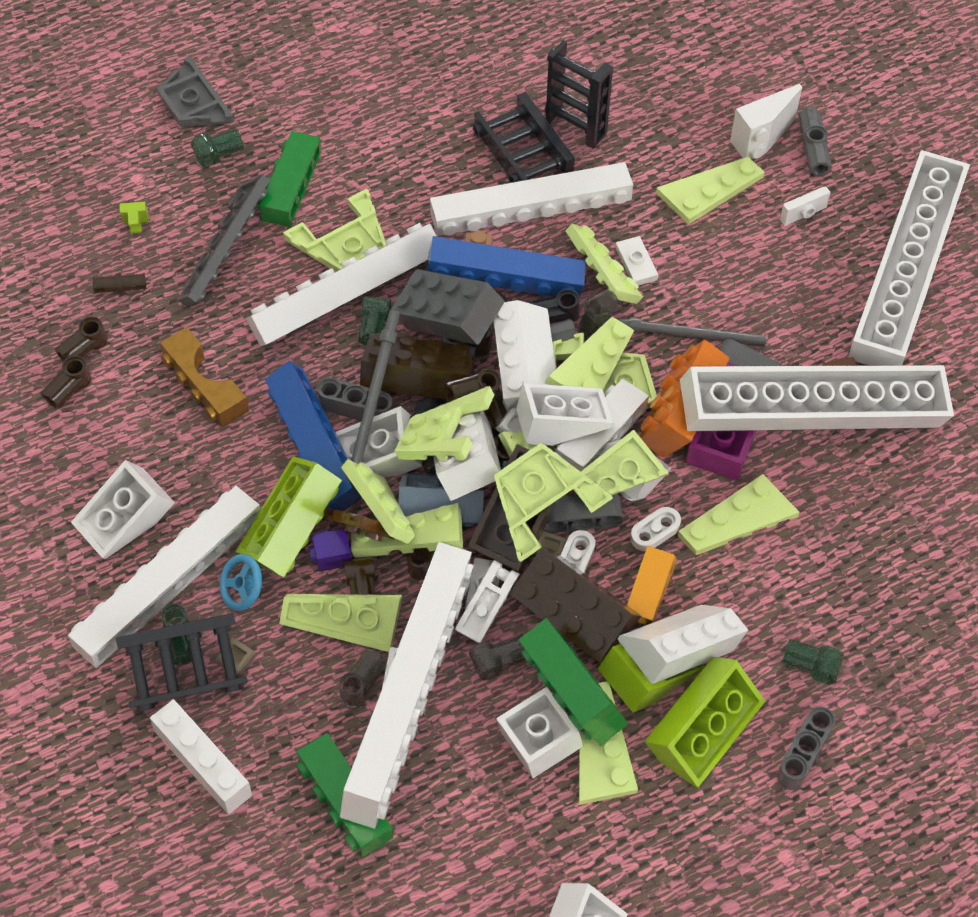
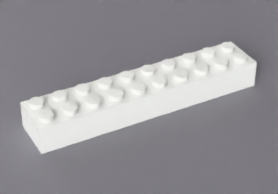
(909, 261)
(815, 397)
(407, 687)

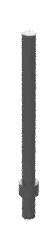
(694, 332)
(387, 339)

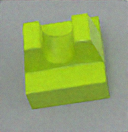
(134, 214)

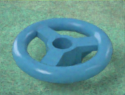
(247, 582)

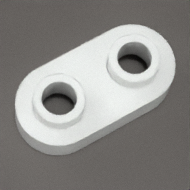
(654, 530)
(577, 557)

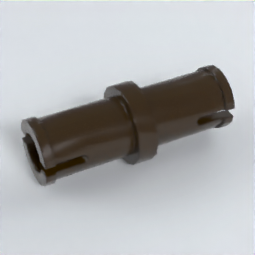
(119, 283)

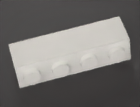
(625, 406)
(201, 756)

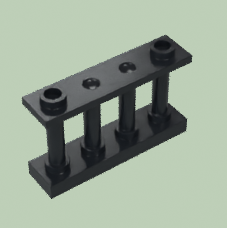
(597, 94)
(536, 126)
(163, 638)

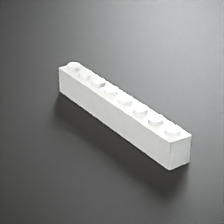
(531, 199)
(341, 286)
(164, 576)

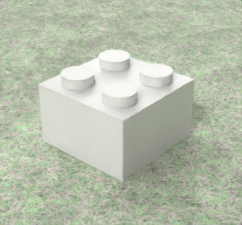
(539, 732)

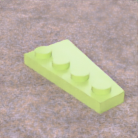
(707, 190)
(609, 270)
(595, 359)
(380, 500)
(738, 516)
(429, 528)
(351, 618)
(605, 769)

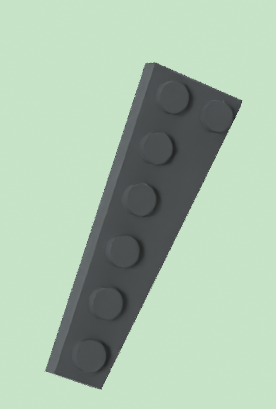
(231, 229)

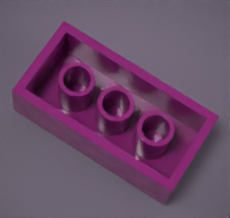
(721, 450)

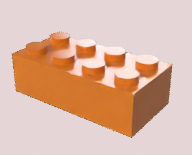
(666, 425)

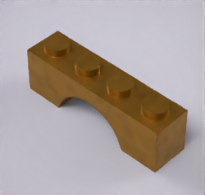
(221, 399)

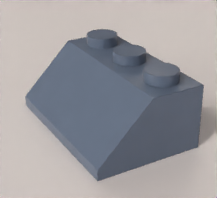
(425, 492)

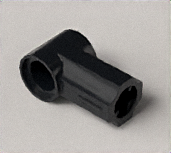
(557, 305)

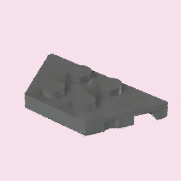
(192, 98)

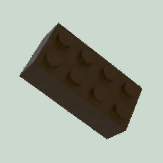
(418, 365)
(493, 533)
(574, 603)

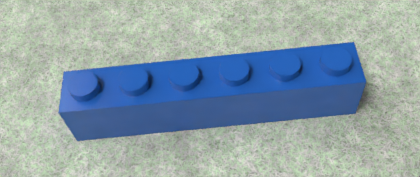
(506, 267)
(310, 428)

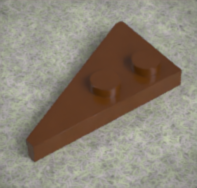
(355, 523)

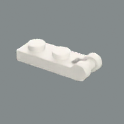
(486, 603)

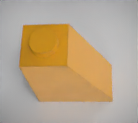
(651, 583)

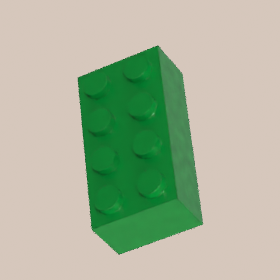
(571, 683)

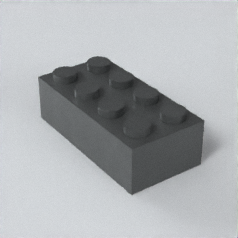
(448, 306)

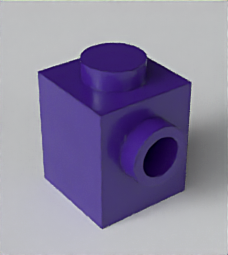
(330, 549)

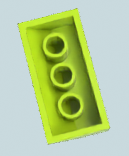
(289, 515)
(706, 720)

